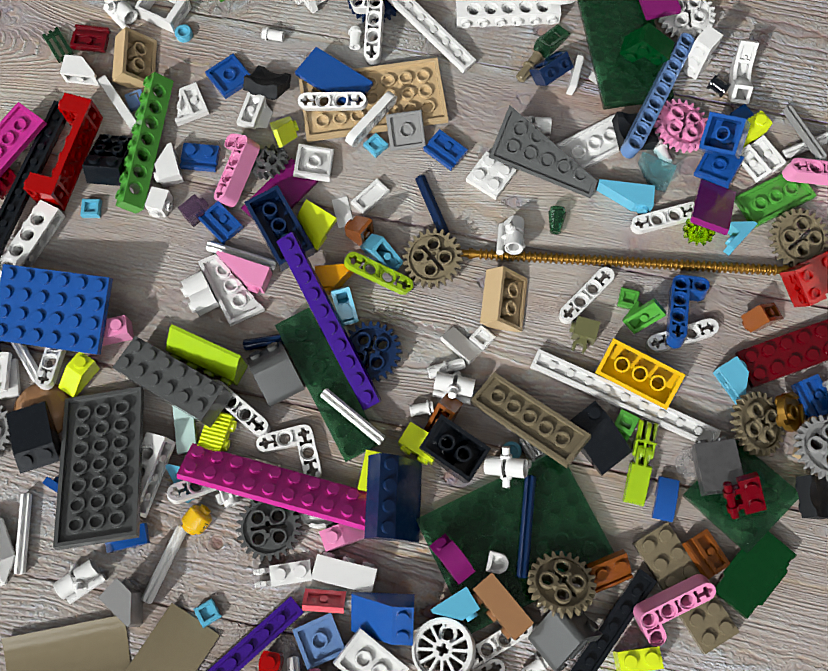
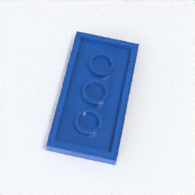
(332, 75)

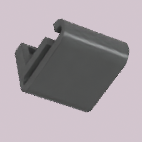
(274, 373)
(563, 638)

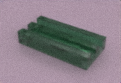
(52, 35)

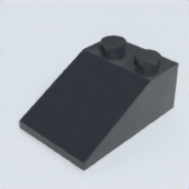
(33, 437)
(606, 443)
(454, 449)

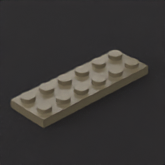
(530, 419)
(671, 564)

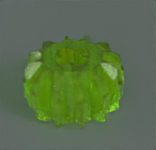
(697, 233)

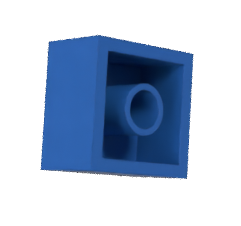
(724, 135)

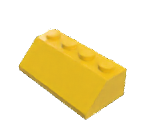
(640, 373)

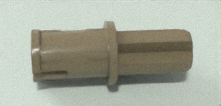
(524, 73)

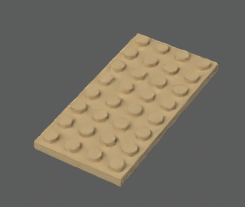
(413, 82)

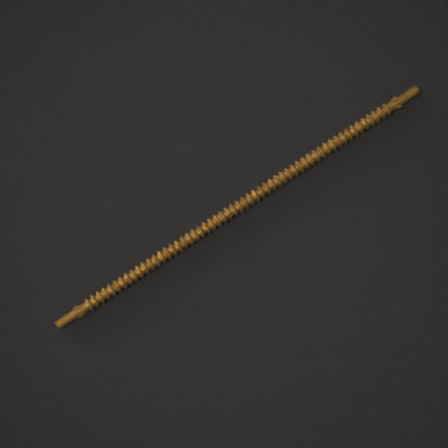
(471, 253)

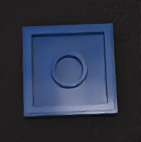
(228, 75)
(718, 169)

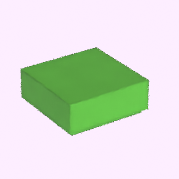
(627, 298)

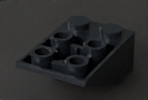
(106, 160)

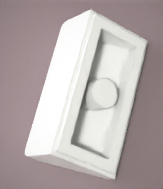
(460, 345)

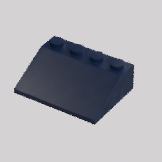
(393, 498)

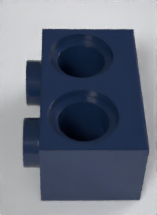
(551, 68)

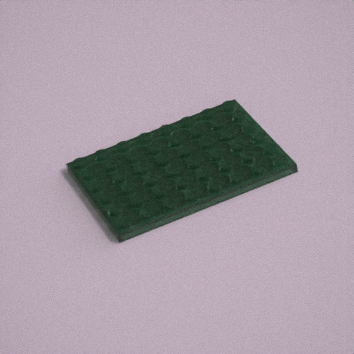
(492, 522)

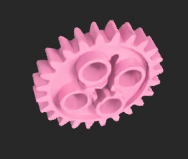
(678, 117)

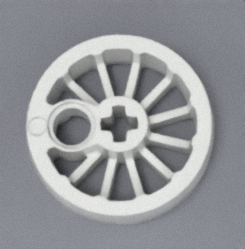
(447, 623)

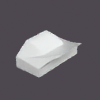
(254, 112)

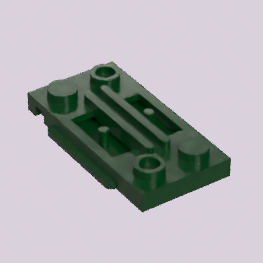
(754, 575)

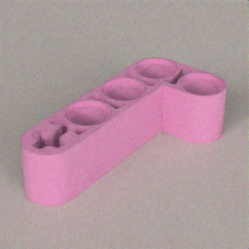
(237, 168)
(807, 171)
(696, 591)

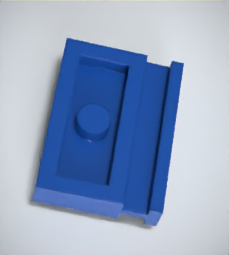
(445, 150)
(199, 157)
(220, 222)
(812, 396)

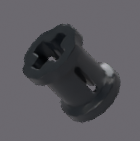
(718, 86)

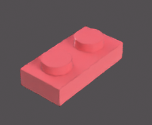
(324, 601)

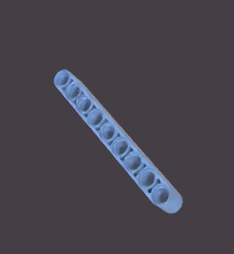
(657, 97)

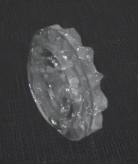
(682, 461)

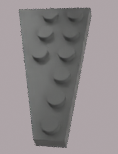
(529, 150)

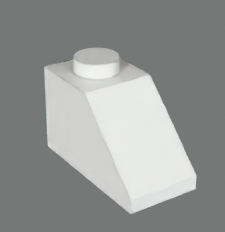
(76, 70)
(168, 168)

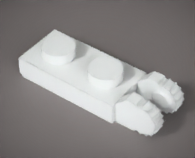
(285, 574)

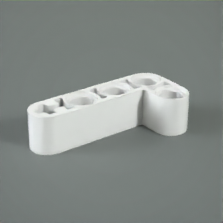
(371, 29)
(242, 407)

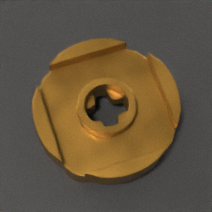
(789, 413)

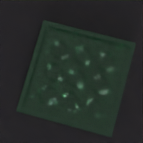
(749, 528)

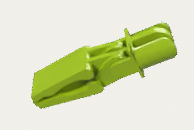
(639, 474)

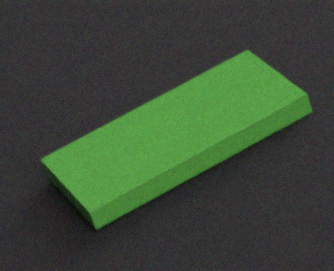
(772, 199)

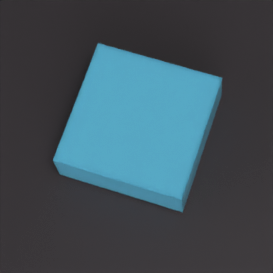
(375, 145)
(91, 208)
(207, 613)

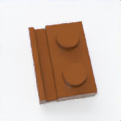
(706, 554)
(610, 570)

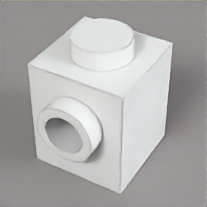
(159, 202)

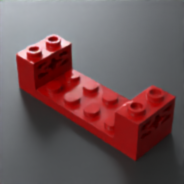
(85, 122)
(807, 280)

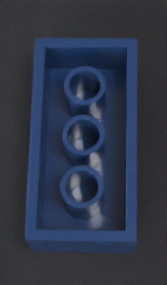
(275, 220)

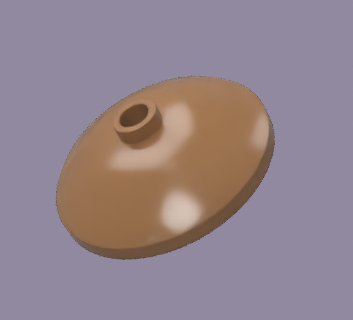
(54, 398)

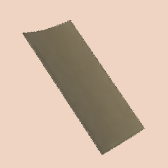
(175, 644)
(74, 647)

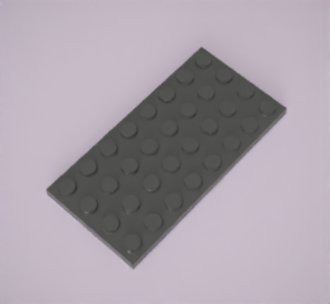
(100, 469)

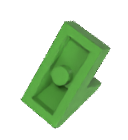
(643, 315)

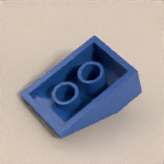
(384, 616)

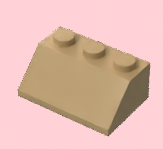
(133, 58)
(503, 299)

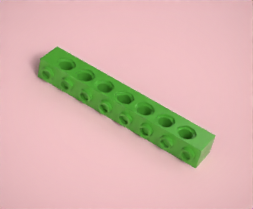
(158, 103)

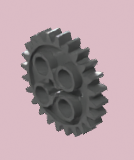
(269, 546)

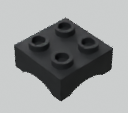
(266, 83)
(622, 123)
(812, 496)

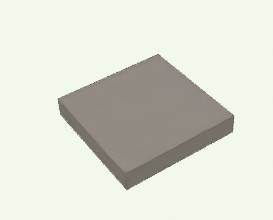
(405, 130)

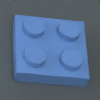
(319, 641)

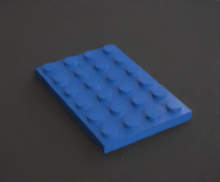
(53, 308)

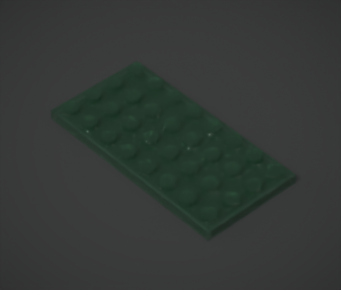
(605, 27)

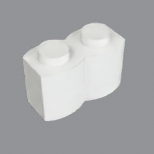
(200, 294)

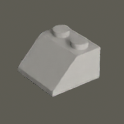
(124, 601)

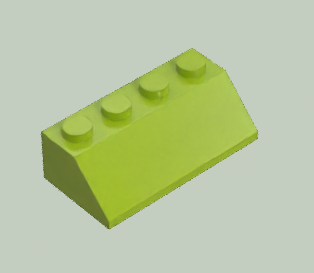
(205, 355)

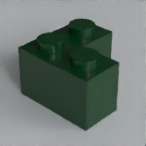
(647, 43)

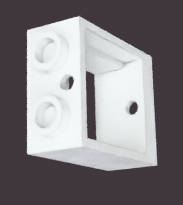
(172, 20)

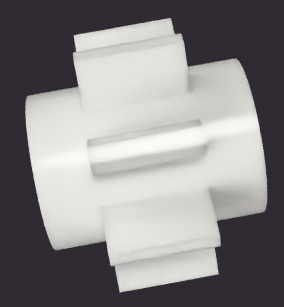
(227, 499)

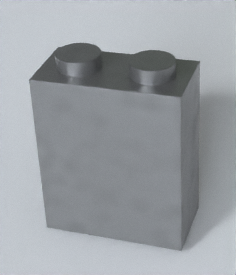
(715, 464)

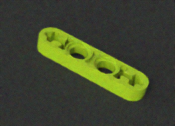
(377, 277)

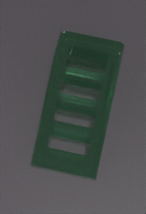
(542, 46)

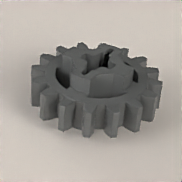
(270, 162)

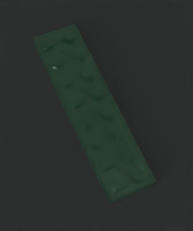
(322, 371)

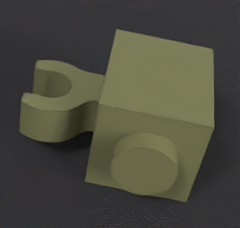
(583, 332)

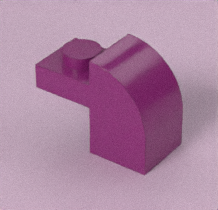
(452, 558)

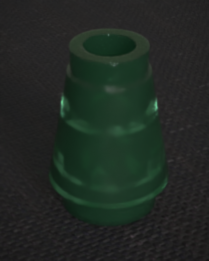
(556, 219)

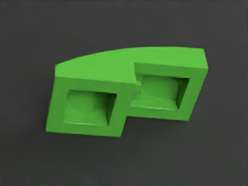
(626, 423)

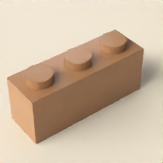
(502, 607)

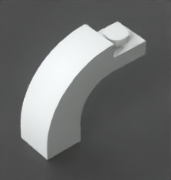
(740, 72)

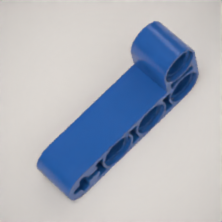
(680, 311)

